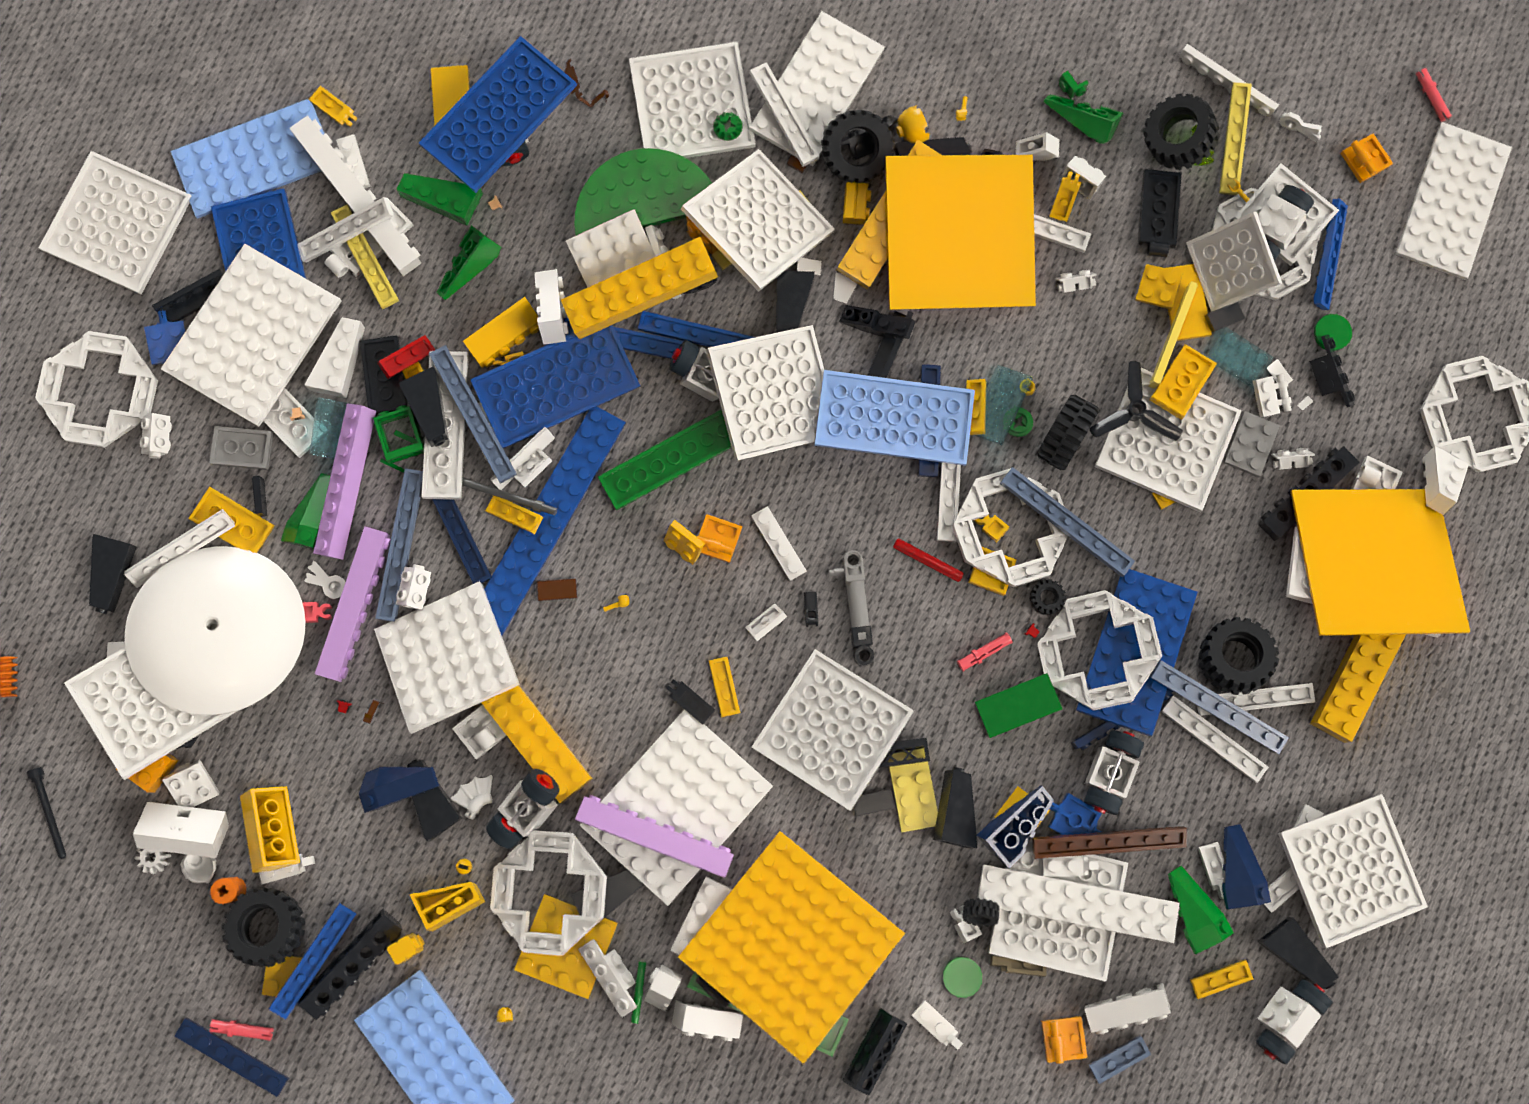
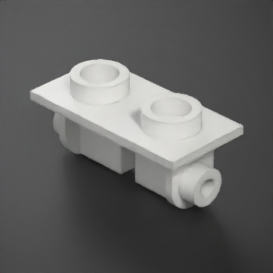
(1068, 281)
(1285, 458)

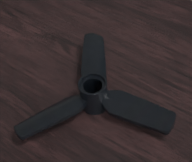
(1148, 417)

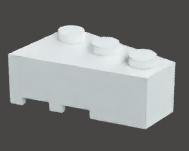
(1444, 479)
(663, 987)
(707, 1021)

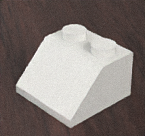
(1090, 177)

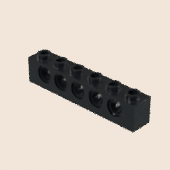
(1344, 462)
(323, 983)

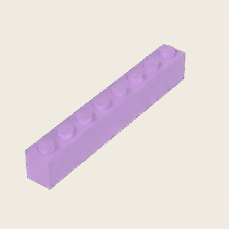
(344, 481)
(352, 604)
(654, 837)

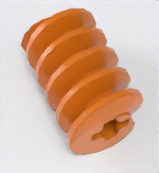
(6, 676)
(227, 890)

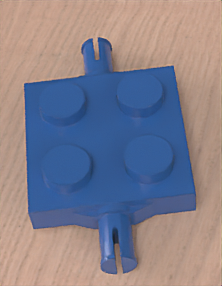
(163, 338)
(1074, 817)

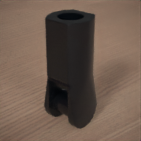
(811, 605)

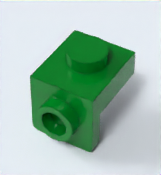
(1070, 86)

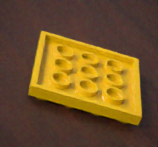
(569, 970)

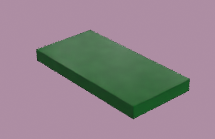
(1018, 705)

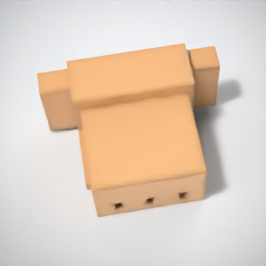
(495, 203)
(297, 414)

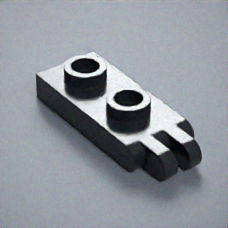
(690, 701)

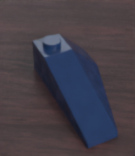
(394, 784)
(1013, 829)
(1244, 879)

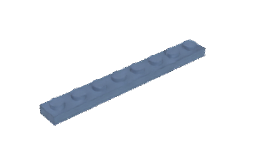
(473, 414)
(1067, 522)
(400, 544)
(1219, 707)

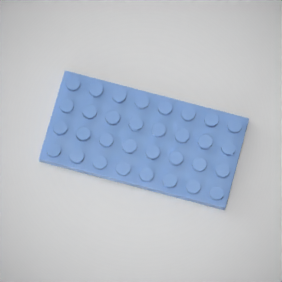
(245, 159)
(894, 417)
(429, 1048)

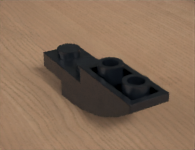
(876, 323)

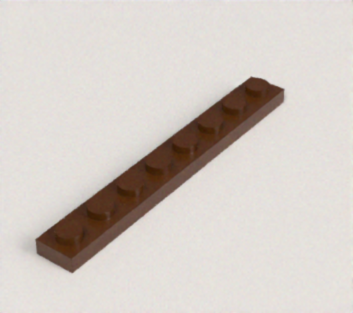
(1109, 842)

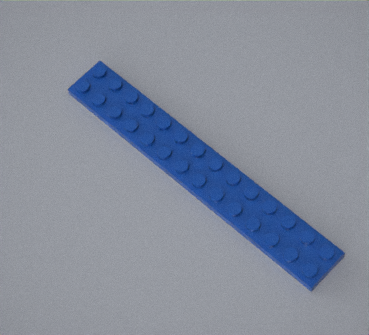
(563, 491)

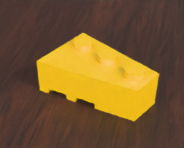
(446, 904)

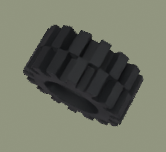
(1052, 586)
(981, 912)

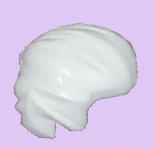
(198, 868)

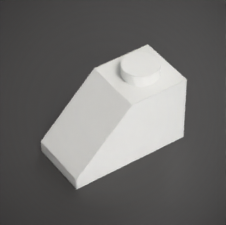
(1041, 146)

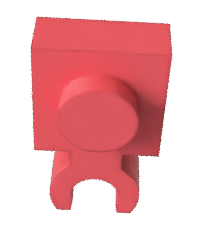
(313, 611)

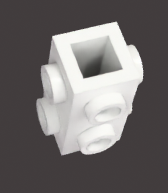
(155, 435)
(413, 587)

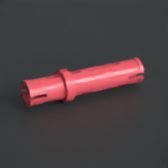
(1433, 94)
(978, 655)
(232, 1028)

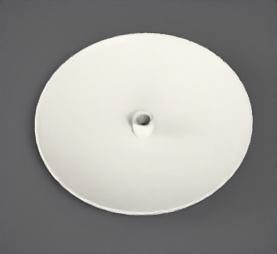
(223, 667)

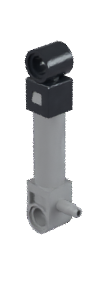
(860, 628)

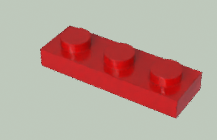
(406, 356)

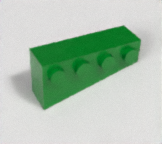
(442, 196)

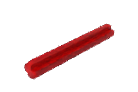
(928, 560)

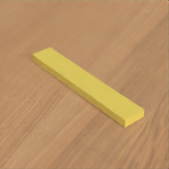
(1235, 136)
(368, 263)
(1173, 335)

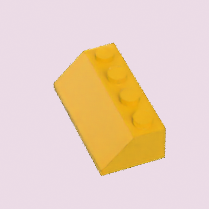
(502, 333)
(269, 829)

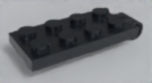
(1159, 211)

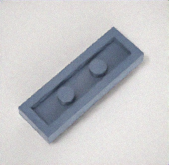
(1119, 1059)

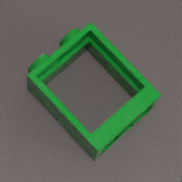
(405, 452)

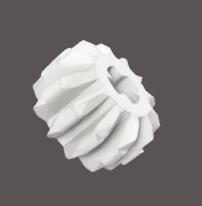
(152, 865)

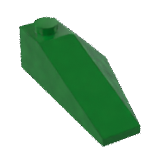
(1095, 123)
(476, 254)
(305, 521)
(1202, 918)

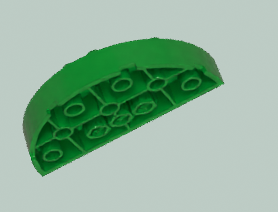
(643, 180)

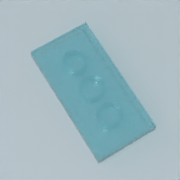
(1003, 401)

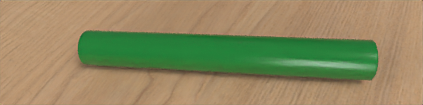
(638, 991)

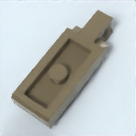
(1017, 967)

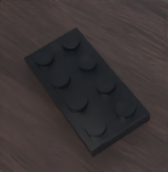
(381, 392)

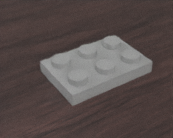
(1251, 444)
(241, 447)

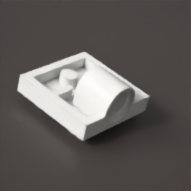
(1376, 475)
(479, 732)
(191, 784)

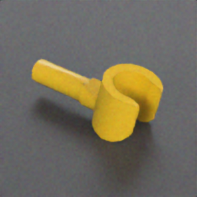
(961, 114)
(1238, 190)
(623, 601)

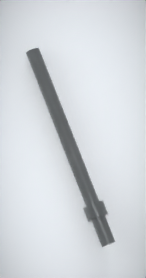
(536, 505)

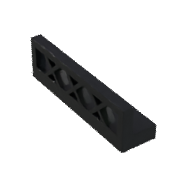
(188, 299)
(887, 353)
(904, 746)
(871, 1051)

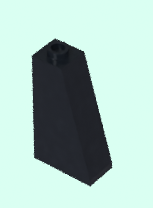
(943, 146)
(792, 297)
(426, 402)
(107, 575)
(434, 809)
(956, 811)
(618, 890)
(1296, 950)

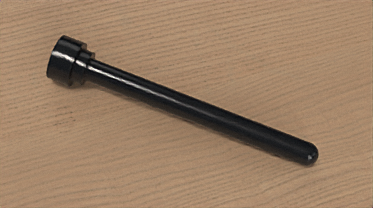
(36, 777)

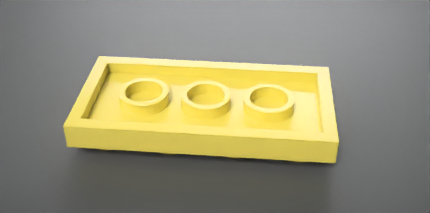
(913, 793)

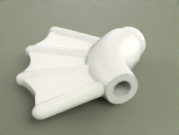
(474, 795)

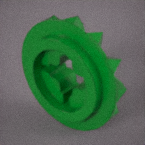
(733, 132)
(1027, 421)

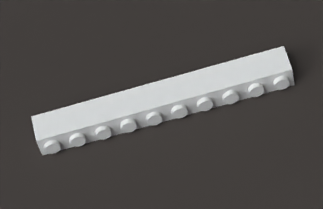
(354, 193)

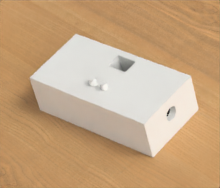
(181, 829)

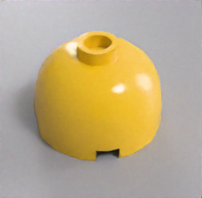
(912, 125)

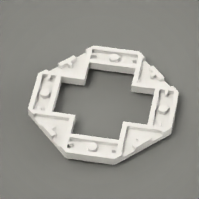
(1291, 280)
(75, 356)
(1462, 448)
(995, 563)
(1135, 671)
(573, 926)

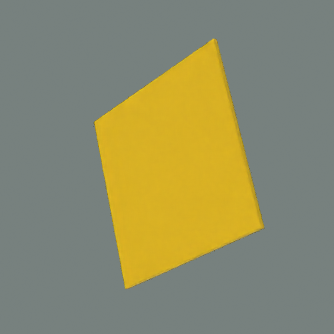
(960, 231)
(1378, 563)
(791, 946)

